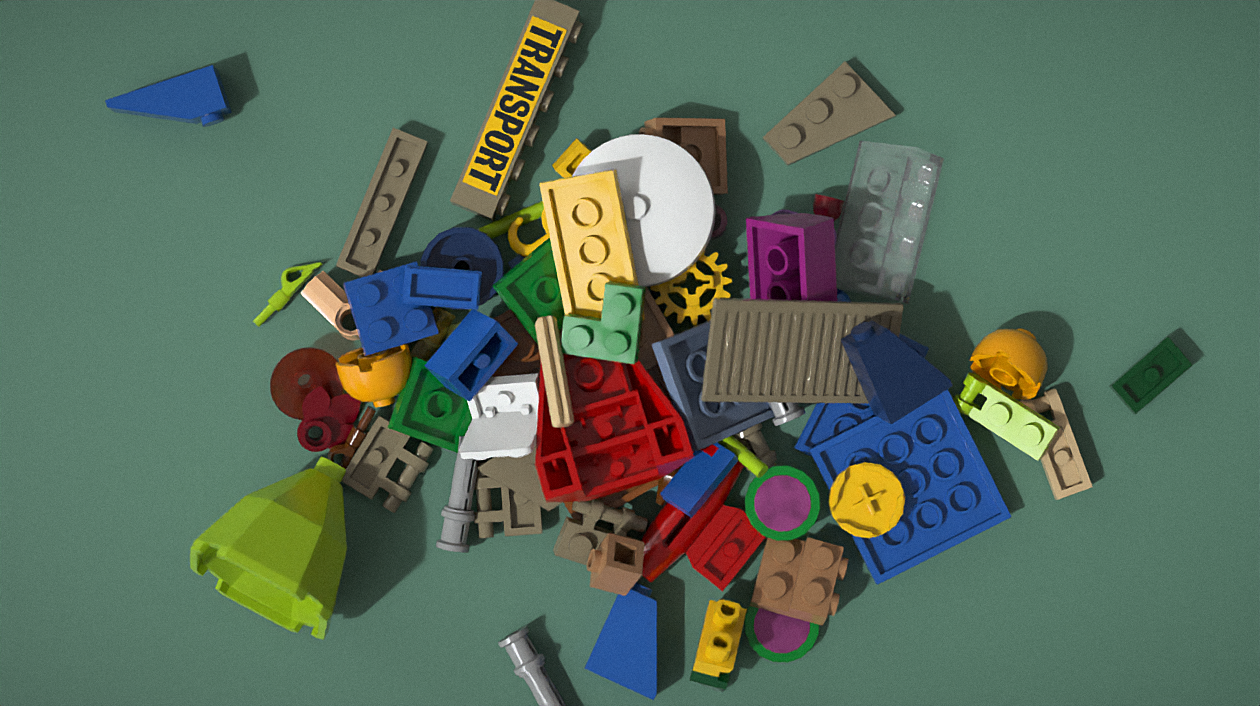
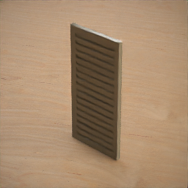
(787, 349)

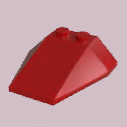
(619, 432)

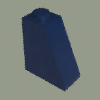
(891, 371)

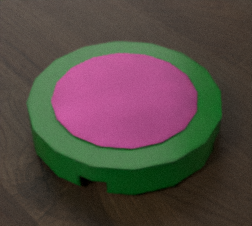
(782, 503)
(779, 636)

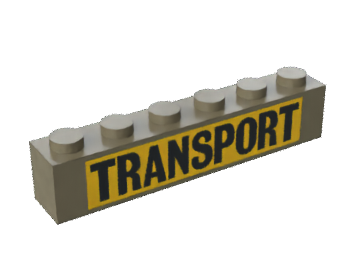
(516, 107)

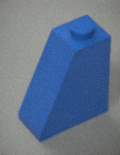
(629, 643)

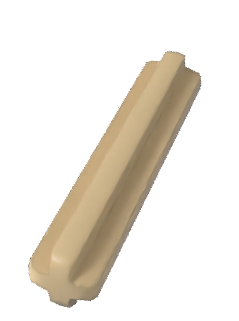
(554, 371)

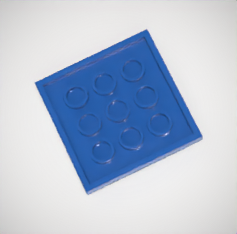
(941, 476)

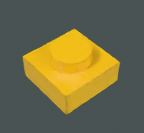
(571, 158)

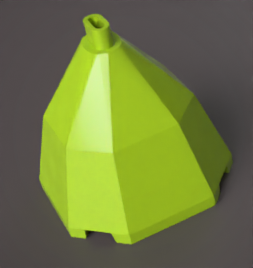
(282, 549)

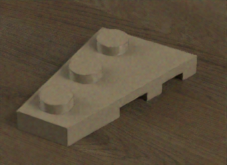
(829, 114)

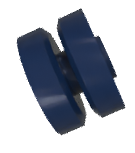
(469, 246)

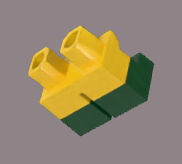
(718, 643)

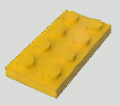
(588, 238)

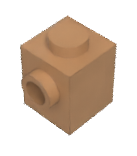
(616, 564)

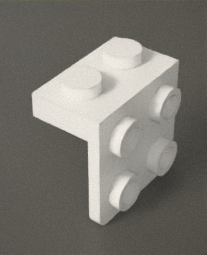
(503, 418)

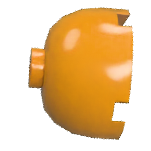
(1012, 361)
(375, 376)

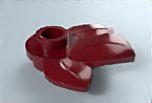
(332, 415)

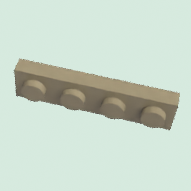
(382, 203)

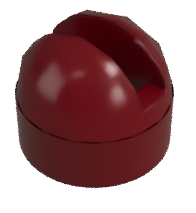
(827, 206)

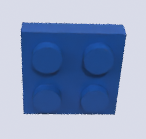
(381, 315)

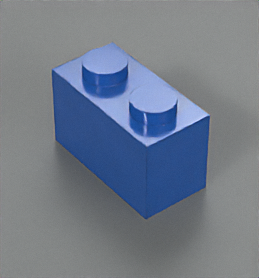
(471, 354)

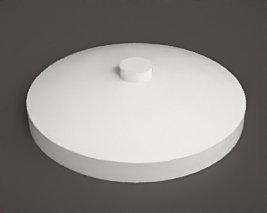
(664, 202)

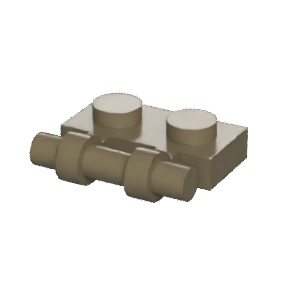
(377, 457)
(518, 512)
(580, 537)

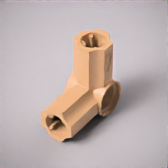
(330, 302)

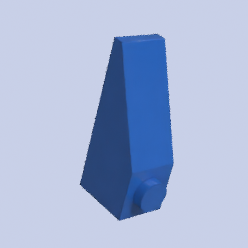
(185, 98)

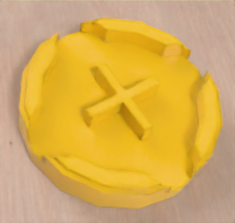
(866, 500)

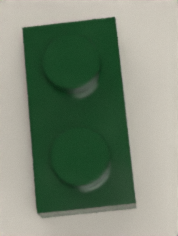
(1150, 375)

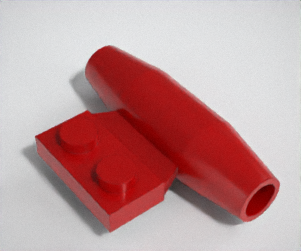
(714, 539)

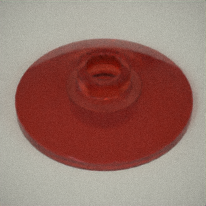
(284, 384)

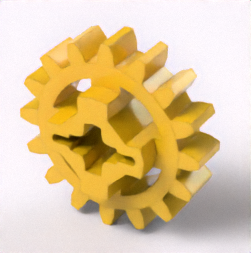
(693, 308)

